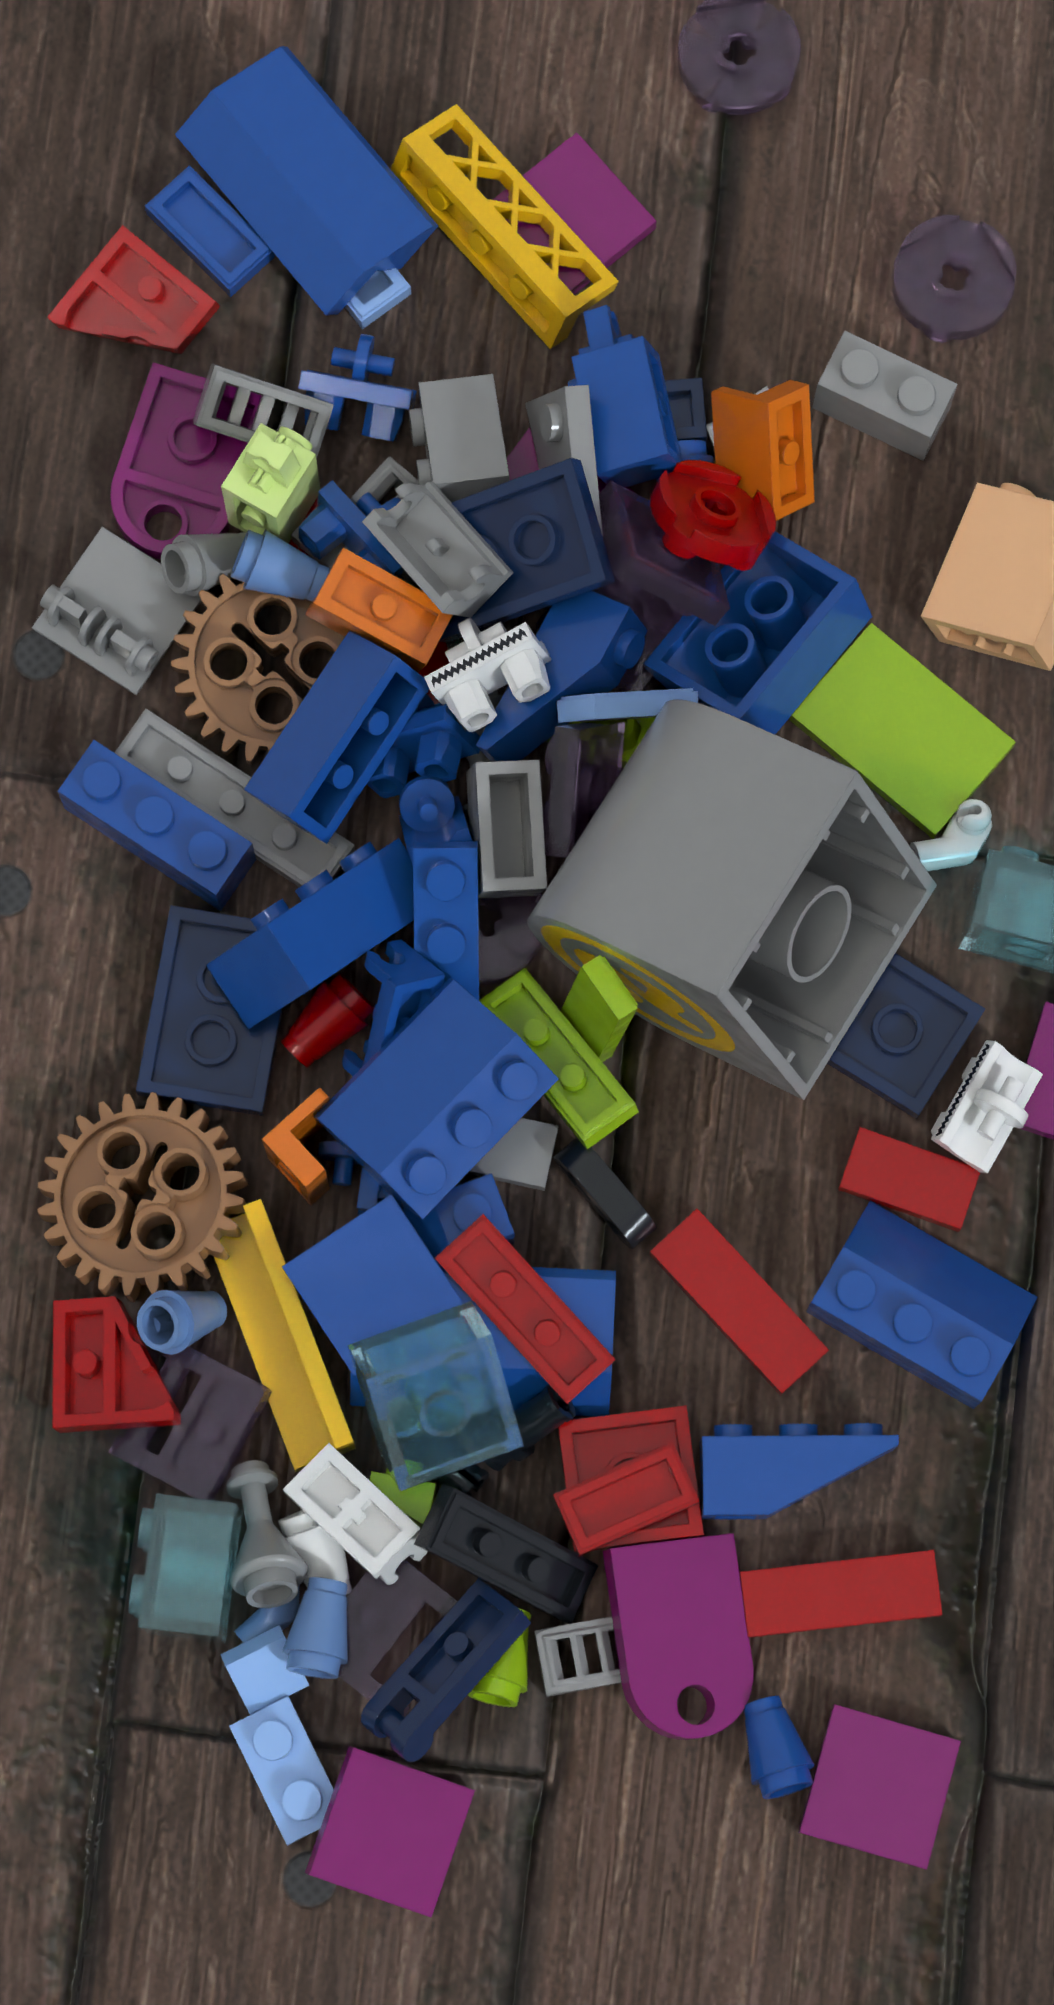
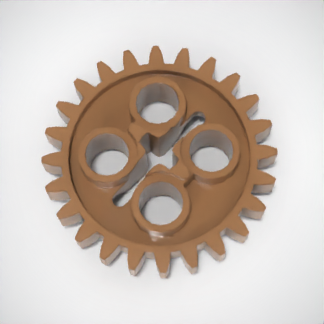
(234, 702)
(90, 1180)

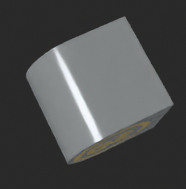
(738, 893)

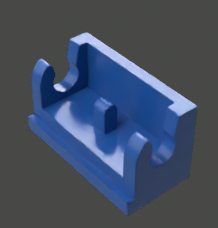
(404, 989)

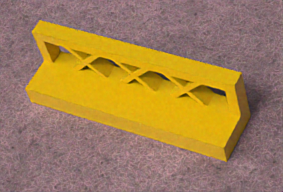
(485, 236)
(281, 1340)

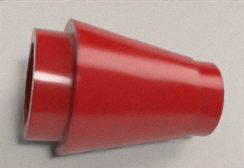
(327, 1021)

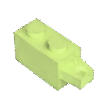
(272, 483)

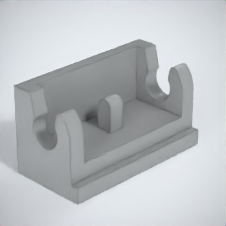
(439, 549)

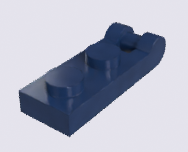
(443, 1670)

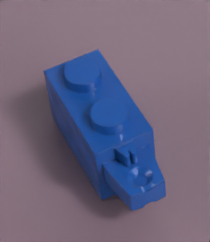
(628, 402)

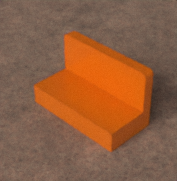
(767, 442)
(379, 609)
(290, 1157)

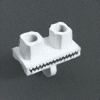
(486, 664)
(986, 1106)

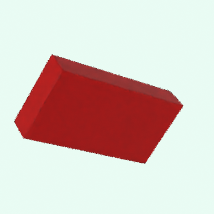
(909, 1179)
(626, 1498)

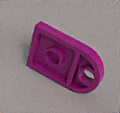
(173, 462)
(679, 1628)

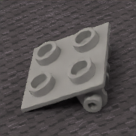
(115, 611)

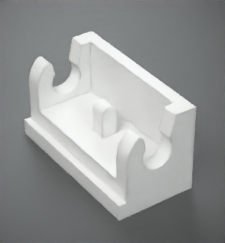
(355, 1514)

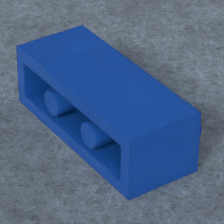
(338, 736)
(157, 825)

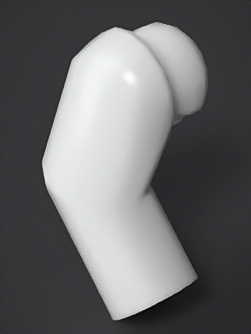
(960, 839)

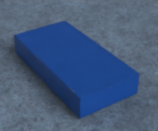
(209, 231)

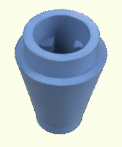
(277, 567)
(177, 1318)
(319, 1631)

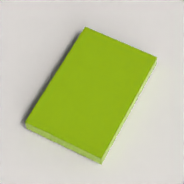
(902, 730)

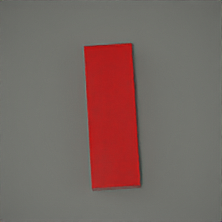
(738, 1302)
(525, 1308)
(841, 1593)

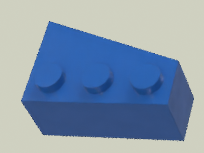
(320, 934)

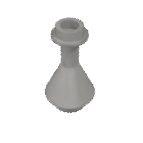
(266, 1563)

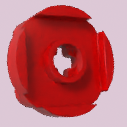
(710, 515)

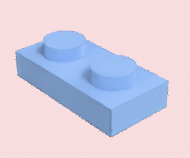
(285, 1768)

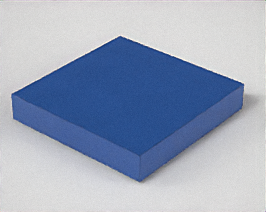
(370, 1278)

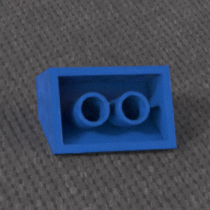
(774, 642)
(436, 1098)
(922, 1305)

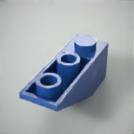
(765, 1474)

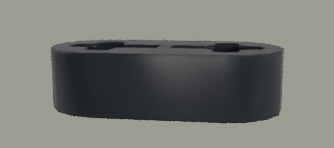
(605, 1193)

